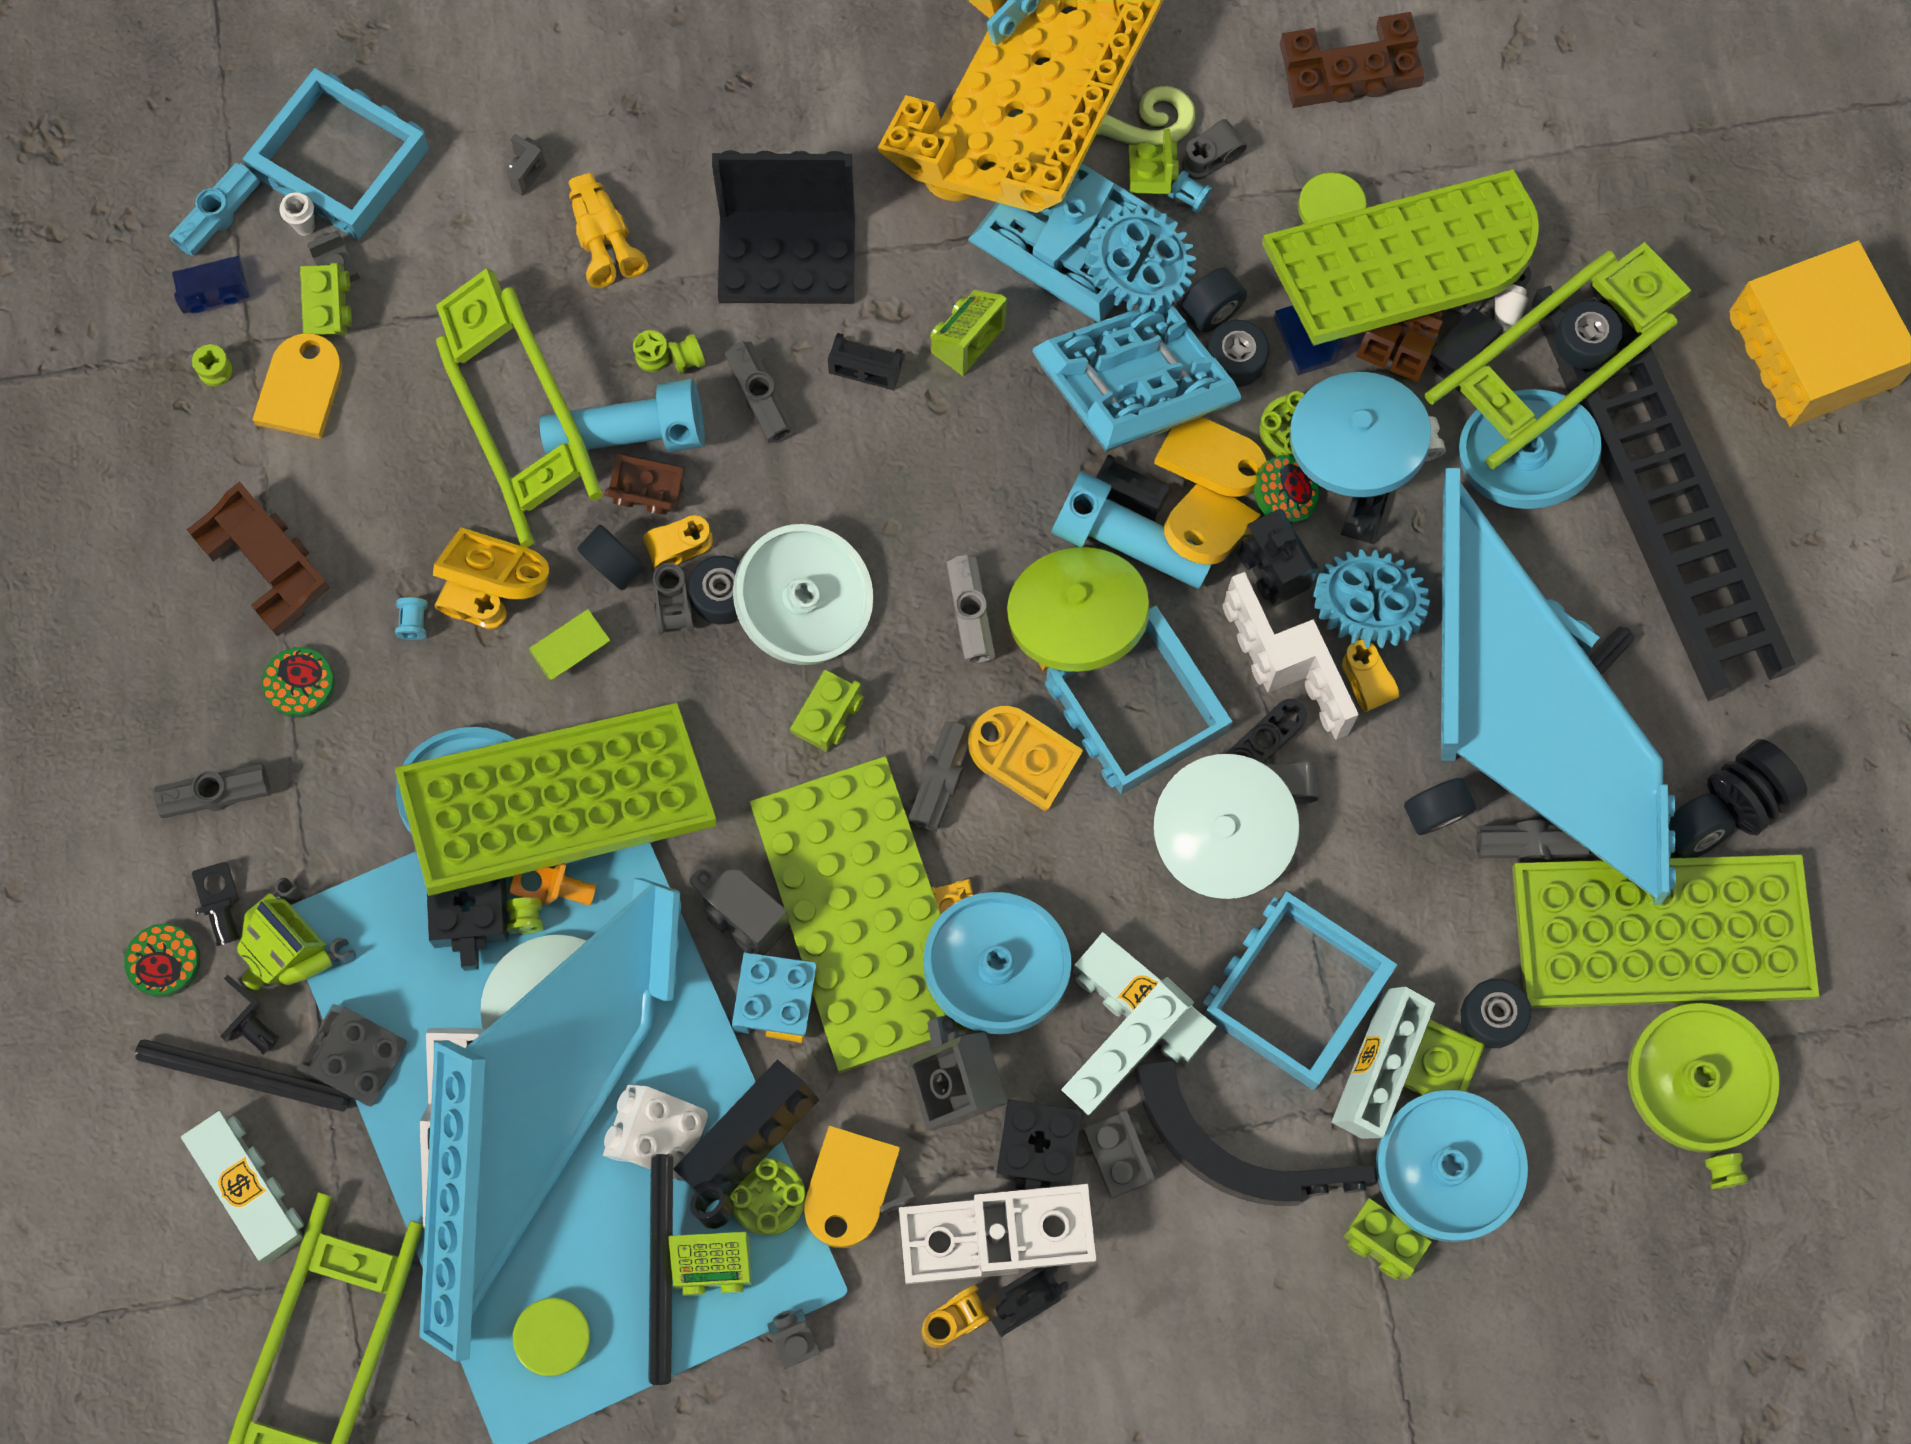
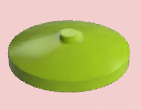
(1078, 609)
(1703, 1077)

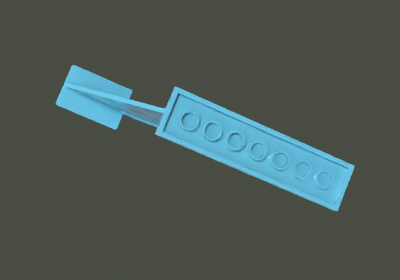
(1538, 711)
(524, 1099)

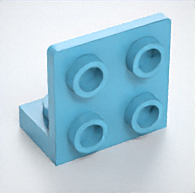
(773, 995)

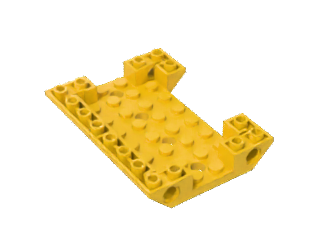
(1059, 102)

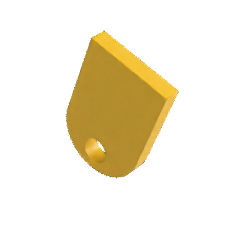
(299, 389)
(1211, 456)
(1211, 522)
(492, 566)
(1024, 756)
(849, 1185)

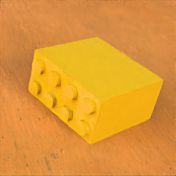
(1823, 333)

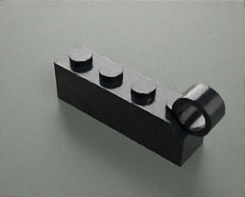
(742, 1141)

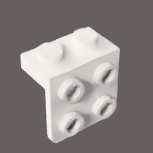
(651, 1125)

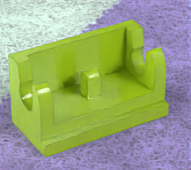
(569, 645)

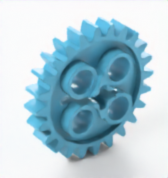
(1112, 243)
(1348, 604)

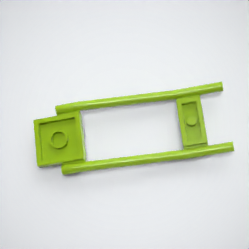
(1636, 286)
(472, 321)
(346, 1263)

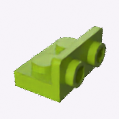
(1153, 166)
(324, 299)
(827, 710)
(1386, 1240)

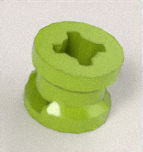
(649, 342)
(686, 354)
(216, 373)
(524, 915)
(1726, 1171)

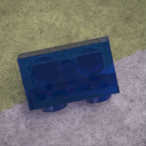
(210, 285)
(1299, 346)

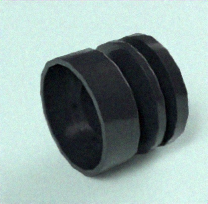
(1758, 786)

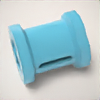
(1190, 192)
(411, 618)

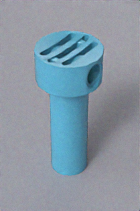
(670, 416)
(1122, 531)

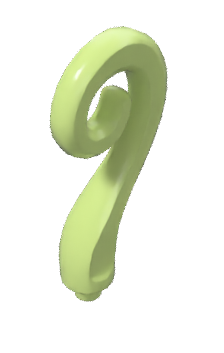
(1128, 134)

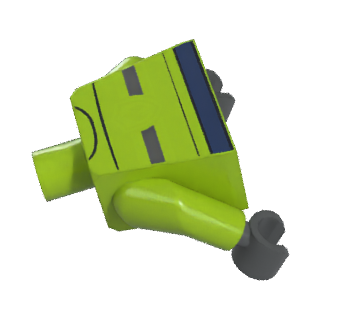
(281, 943)

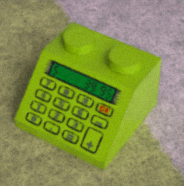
(969, 330)
(711, 1262)

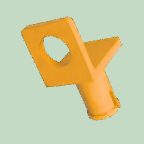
(555, 885)

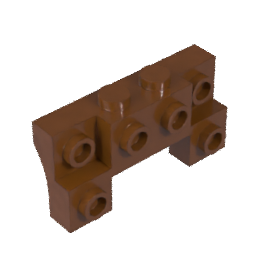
(1355, 69)
(261, 538)

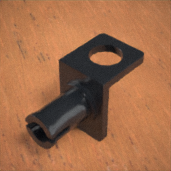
(219, 904)
(248, 1024)

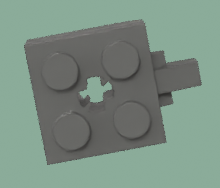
(742, 908)
(955, 1076)

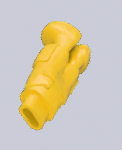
(601, 225)

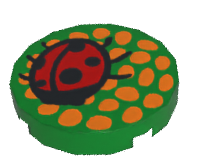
(1285, 487)
(298, 682)
(162, 960)

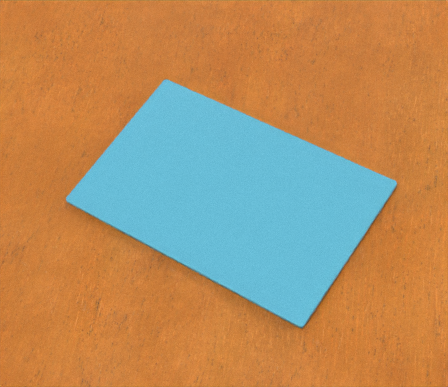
(595, 1222)

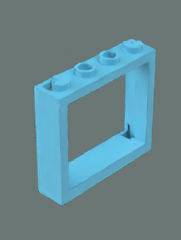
(354, 221)
(1192, 682)
(1335, 936)

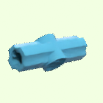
(203, 224)

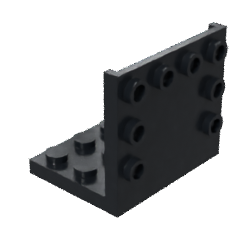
(785, 227)

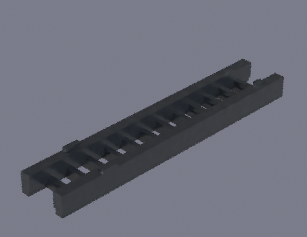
(1707, 510)

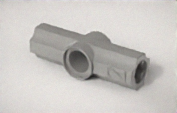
(975, 628)

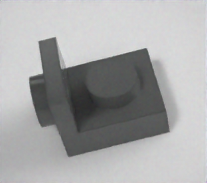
(527, 166)
(331, 249)
(792, 1337)

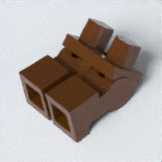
(1406, 341)

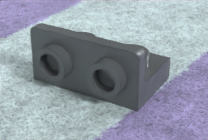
(1120, 1153)

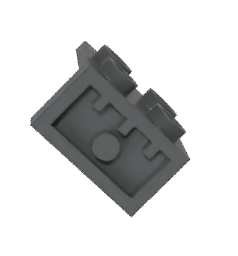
(352, 1054)

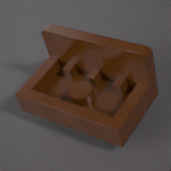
(645, 483)

